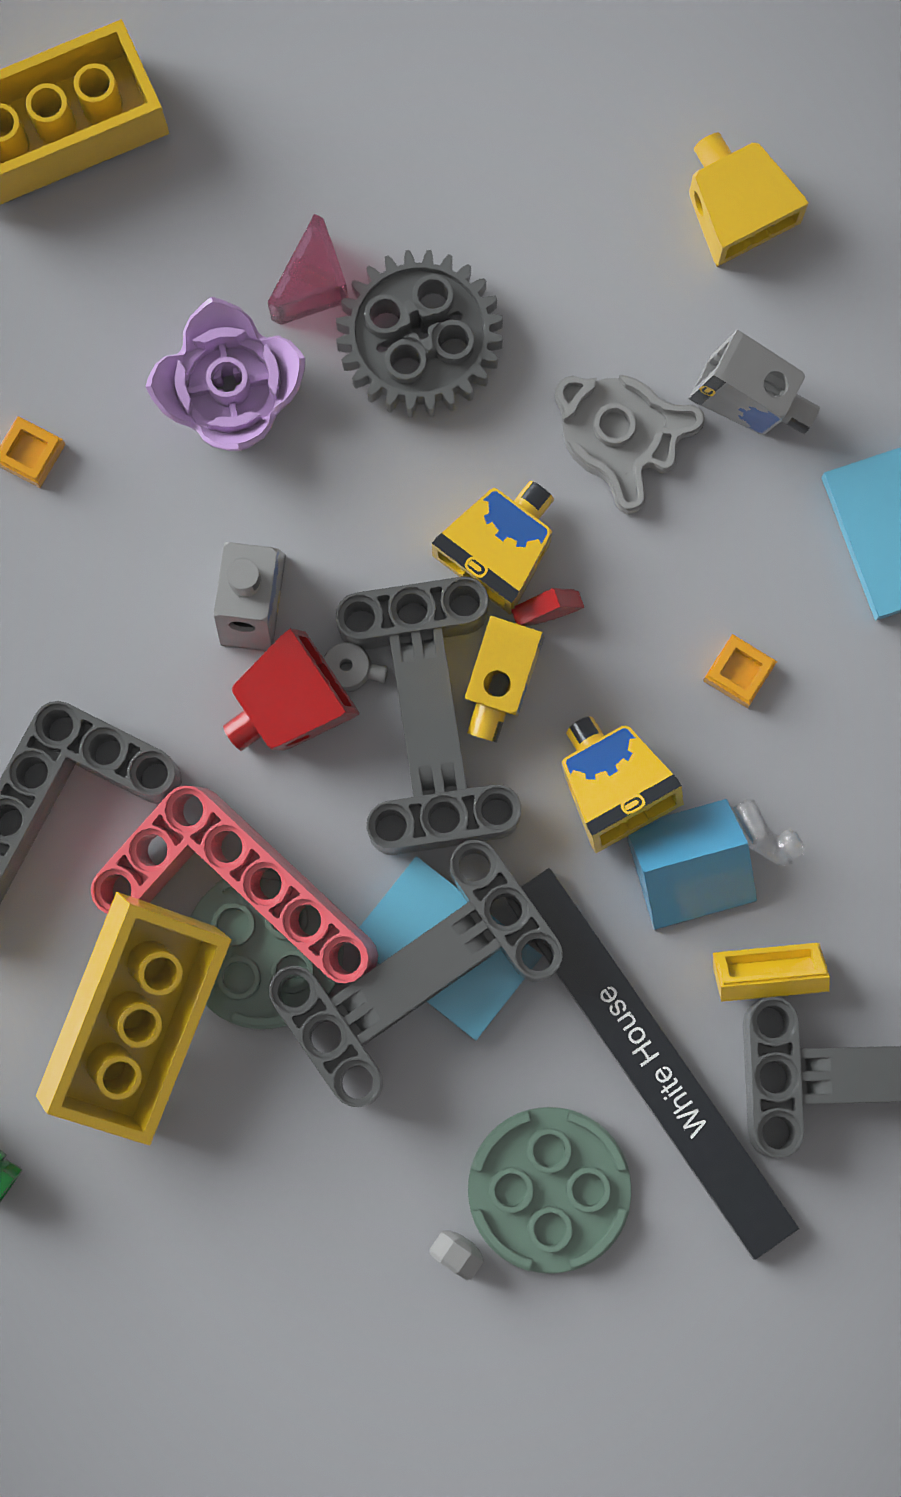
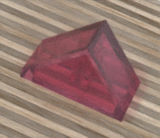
(311, 278)

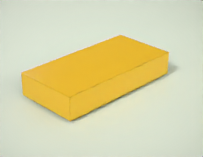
(771, 972)

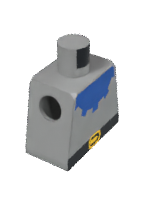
(753, 387)
(249, 594)

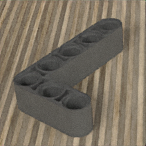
(60, 760)

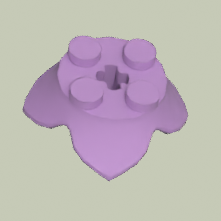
(218, 344)

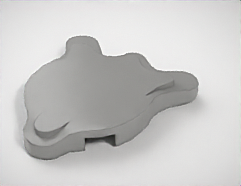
(622, 429)

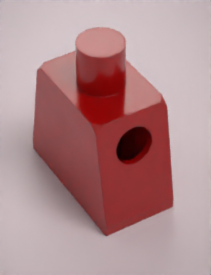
(288, 696)

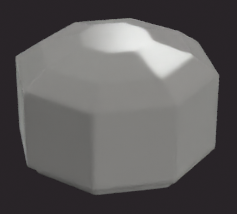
(457, 1254)

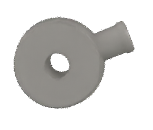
(361, 670)

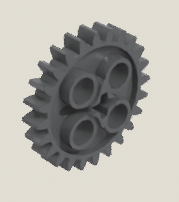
(400, 293)

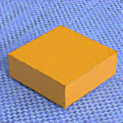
(29, 451)
(740, 671)

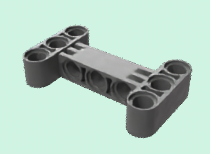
(427, 712)
(416, 973)
(811, 1076)

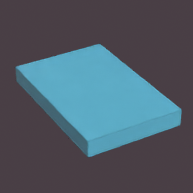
(869, 515)
(417, 904)

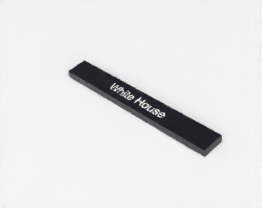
(659, 1072)

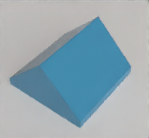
(693, 864)

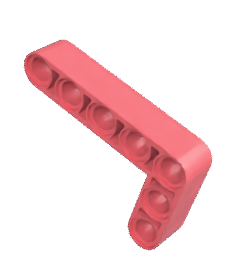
(242, 874)

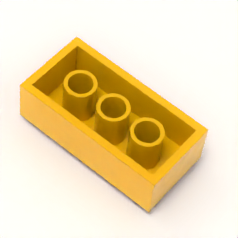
(74, 109)
(132, 1019)

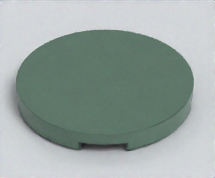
(256, 956)
(549, 1190)

